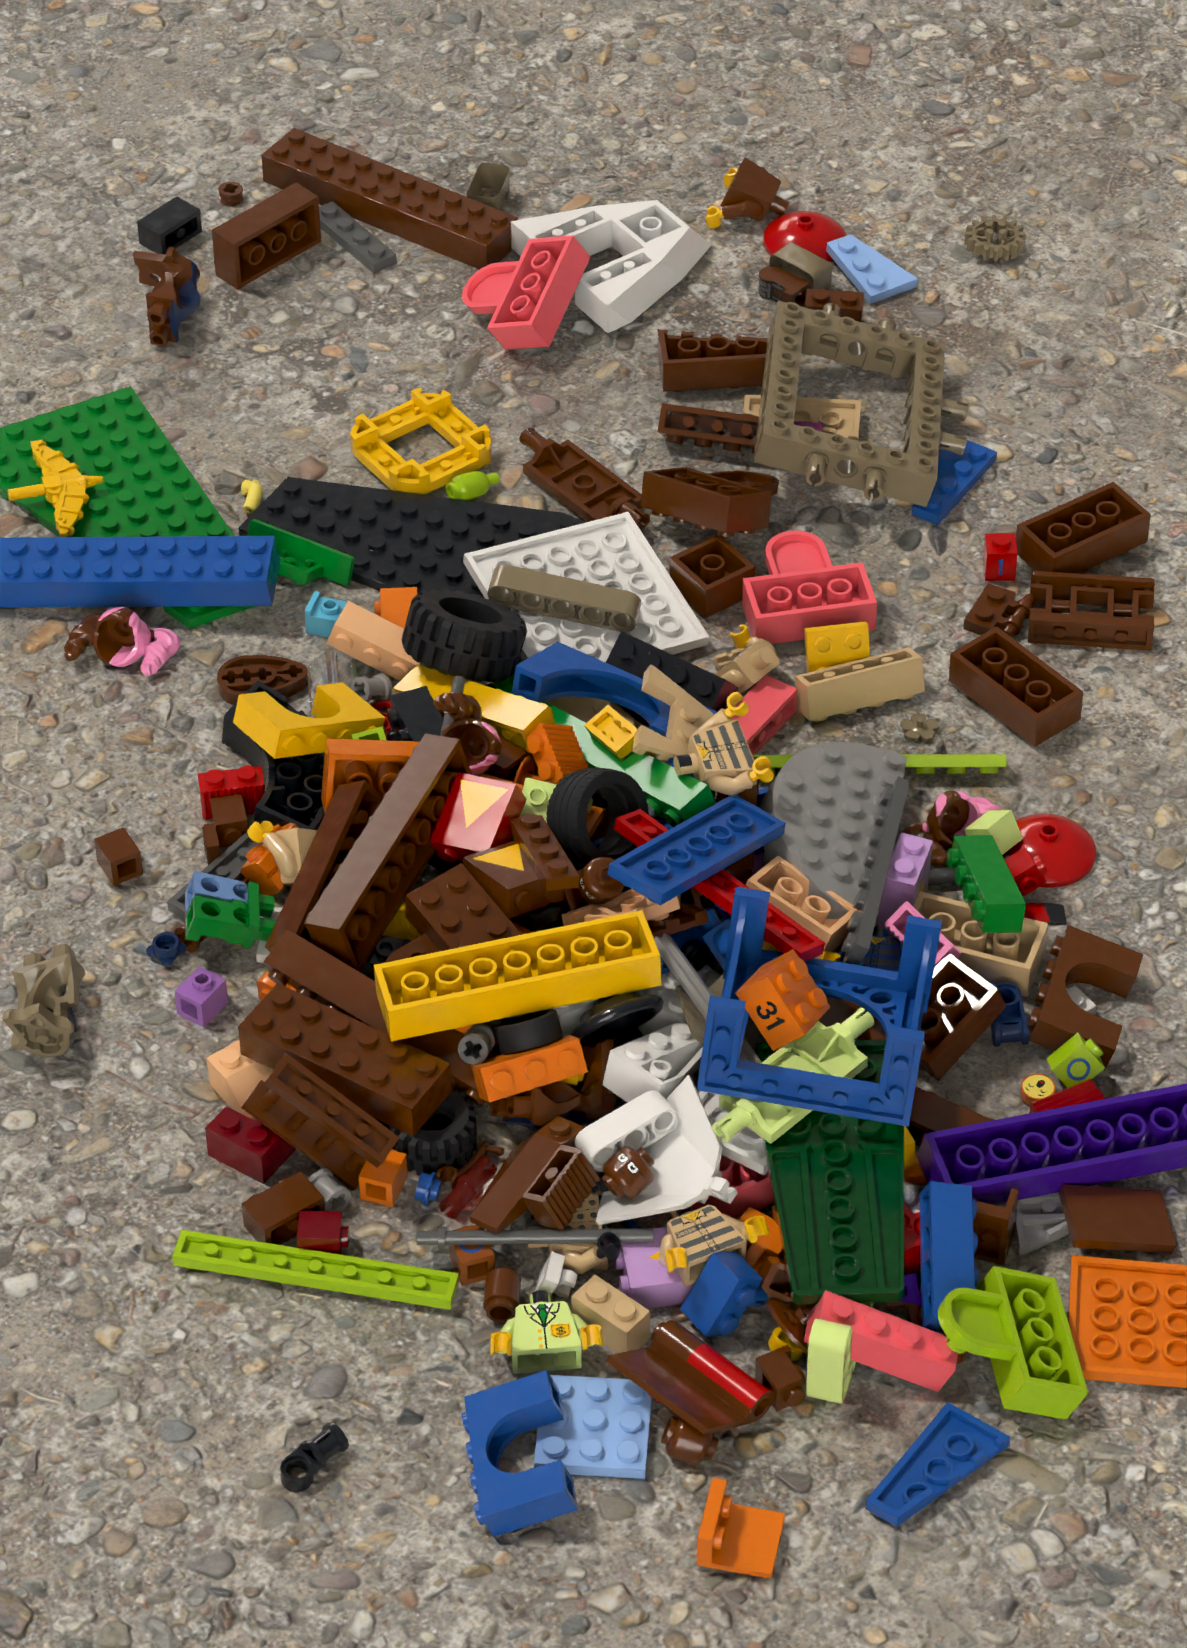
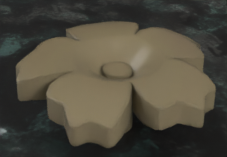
(919, 728)

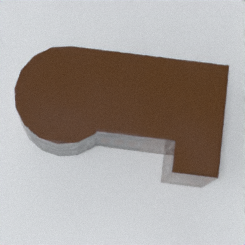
(782, 286)

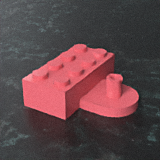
(528, 293)
(805, 590)

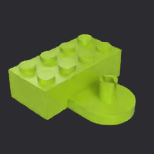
(1025, 1333)

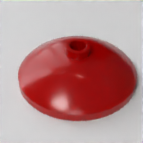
(805, 229)
(1061, 844)

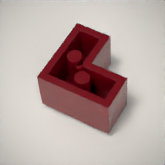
(246, 1145)

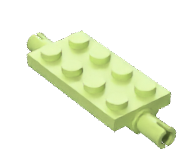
(820, 1051)

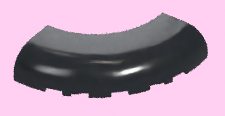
(290, 783)

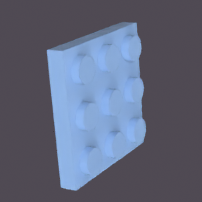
(601, 1428)

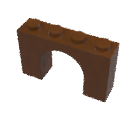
(1086, 960)

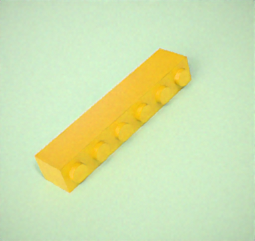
(507, 713)

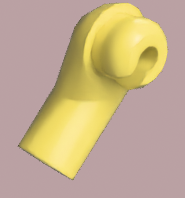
(254, 494)

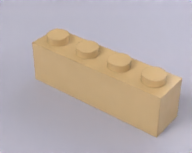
(859, 684)

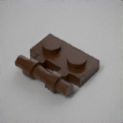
(992, 609)

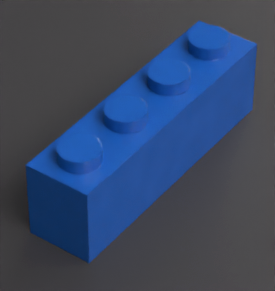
(945, 1245)

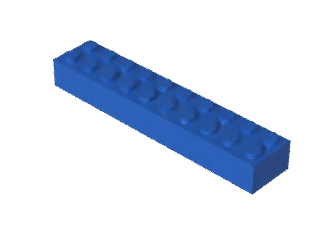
(138, 571)

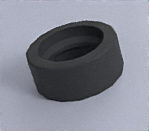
(528, 1031)

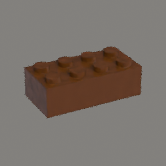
(266, 235)
(1083, 531)
(1015, 686)

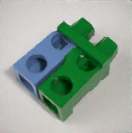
(227, 910)

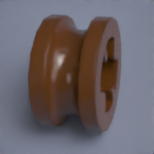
(230, 193)

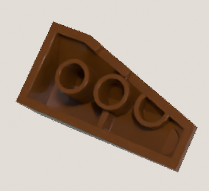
(502, 1199)

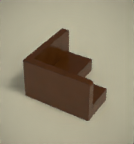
(995, 1229)

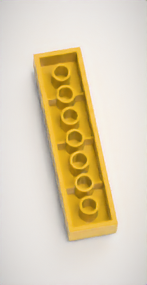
(517, 975)

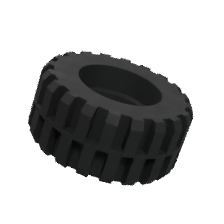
(464, 635)

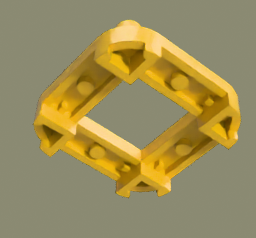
(371, 437)

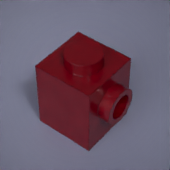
(322, 1231)

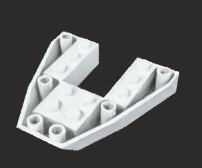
(654, 247)
(659, 1057)

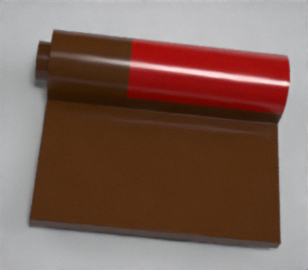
(694, 1380)

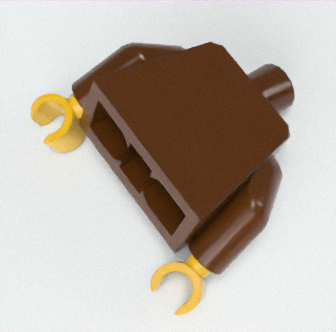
(748, 195)

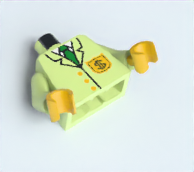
(545, 1336)

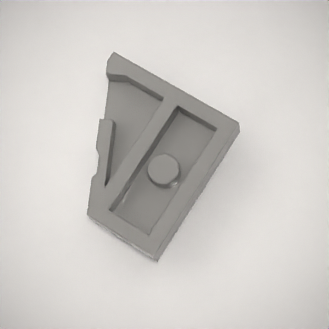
(1039, 1222)

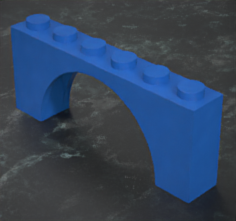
(571, 673)

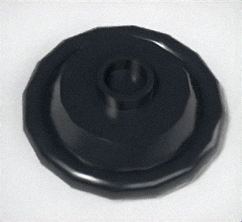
(615, 1016)

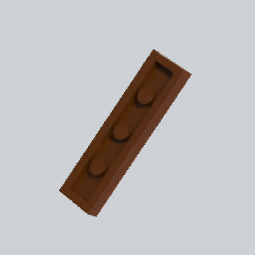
(544, 852)

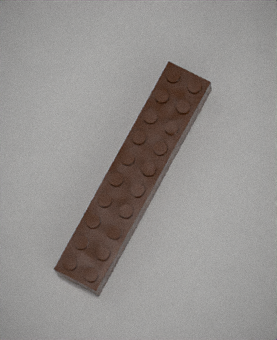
(391, 199)

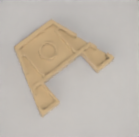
(684, 718)

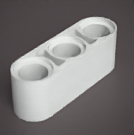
(631, 1125)

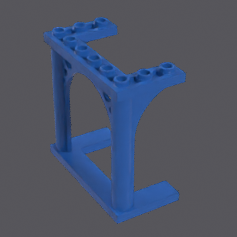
(874, 989)

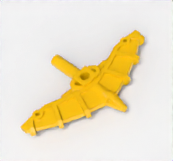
(61, 486)

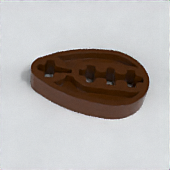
(253, 668)

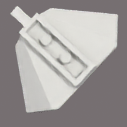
(683, 1165)

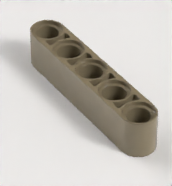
(564, 598)

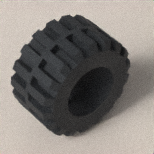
(446, 1147)

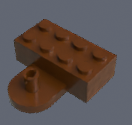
(711, 500)
(452, 914)

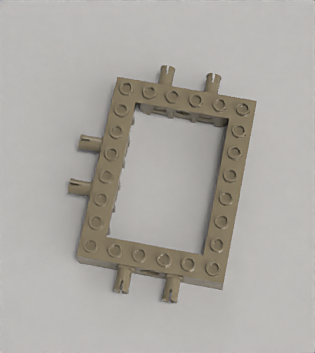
(821, 455)

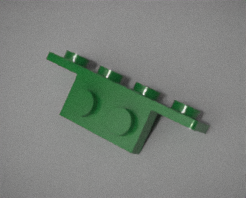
(305, 559)

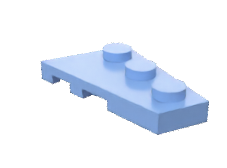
(869, 269)

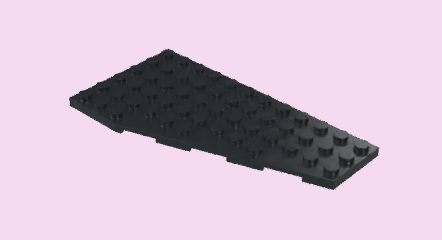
(398, 534)

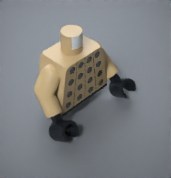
(585, 1257)

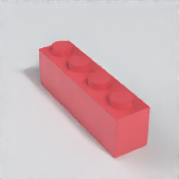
(770, 707)
(889, 1342)

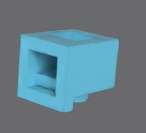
(322, 614)

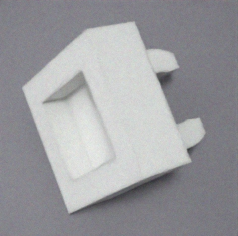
(555, 1279)

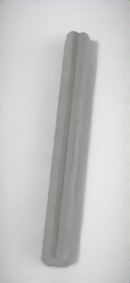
(693, 984)

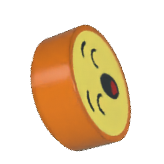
(1036, 1087)

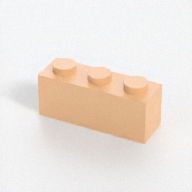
(371, 641)

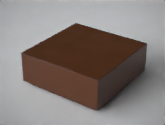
(211, 842)

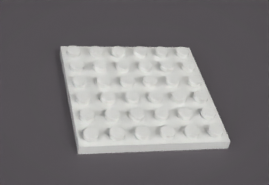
(601, 553)

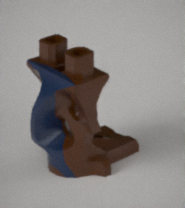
(173, 294)
(581, 1105)

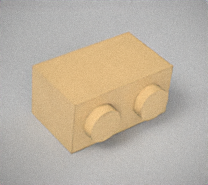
(622, 1319)

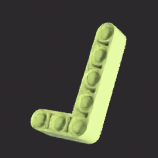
(830, 1360)

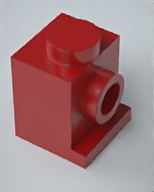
(1026, 871)

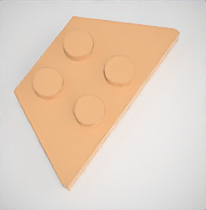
(623, 903)

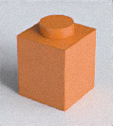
(384, 1183)

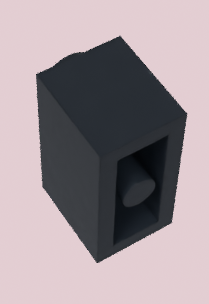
(169, 226)

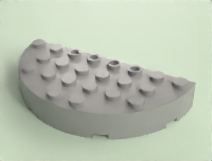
(829, 812)

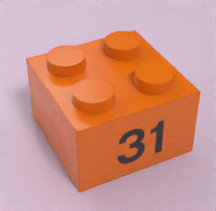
(783, 1000)

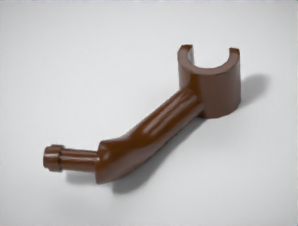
(449, 1173)

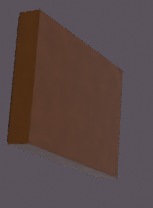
(1117, 1219)

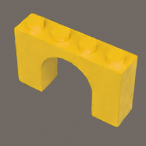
(288, 734)

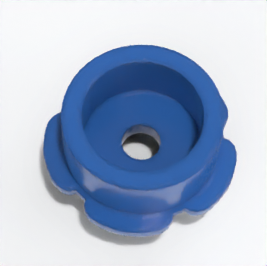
(428, 1188)

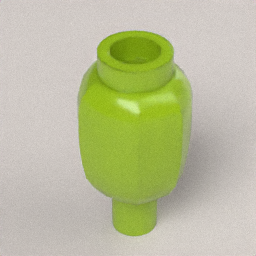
(471, 485)

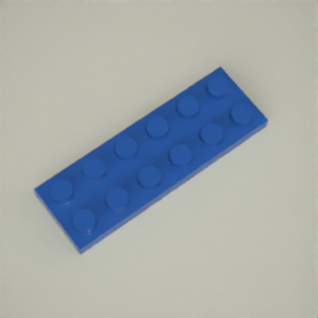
(696, 849)

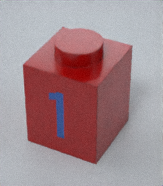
(1000, 557)

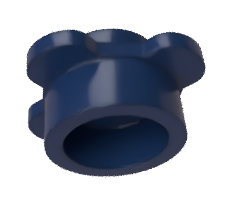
(166, 948)

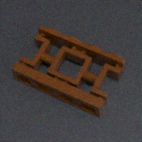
(1091, 628)

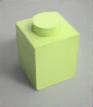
(1000, 825)

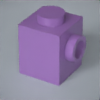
(201, 996)

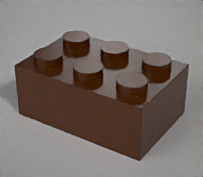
(956, 1015)

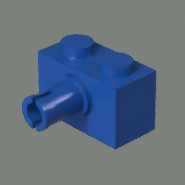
(723, 1294)

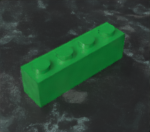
(987, 884)

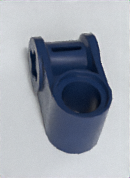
(1012, 1021)

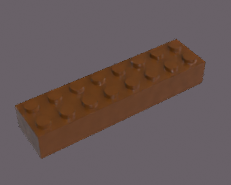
(387, 855)

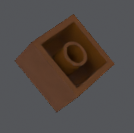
(710, 575)

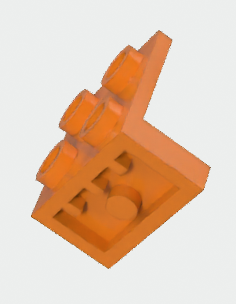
(738, 1535)

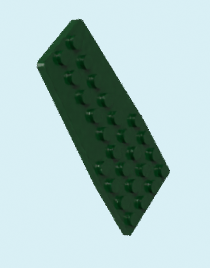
(841, 1199)

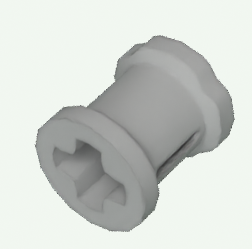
(372, 688)
(335, 1196)

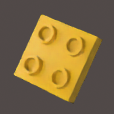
(836, 645)

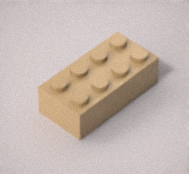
(991, 955)

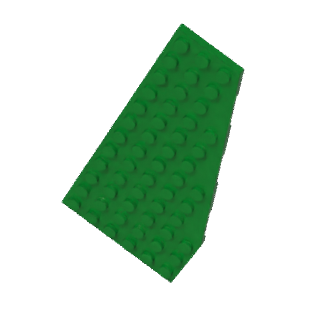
(143, 484)

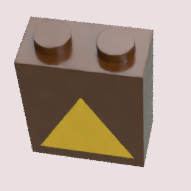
(510, 879)

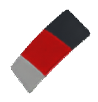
(1045, 912)

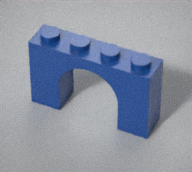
(493, 1421)

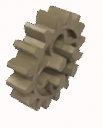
(1009, 238)

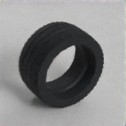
(569, 806)

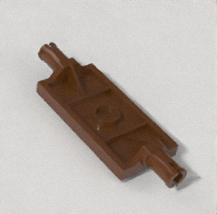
(580, 480)

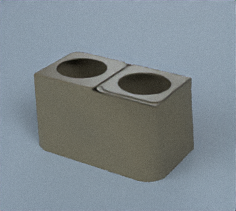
(494, 178)
(806, 262)

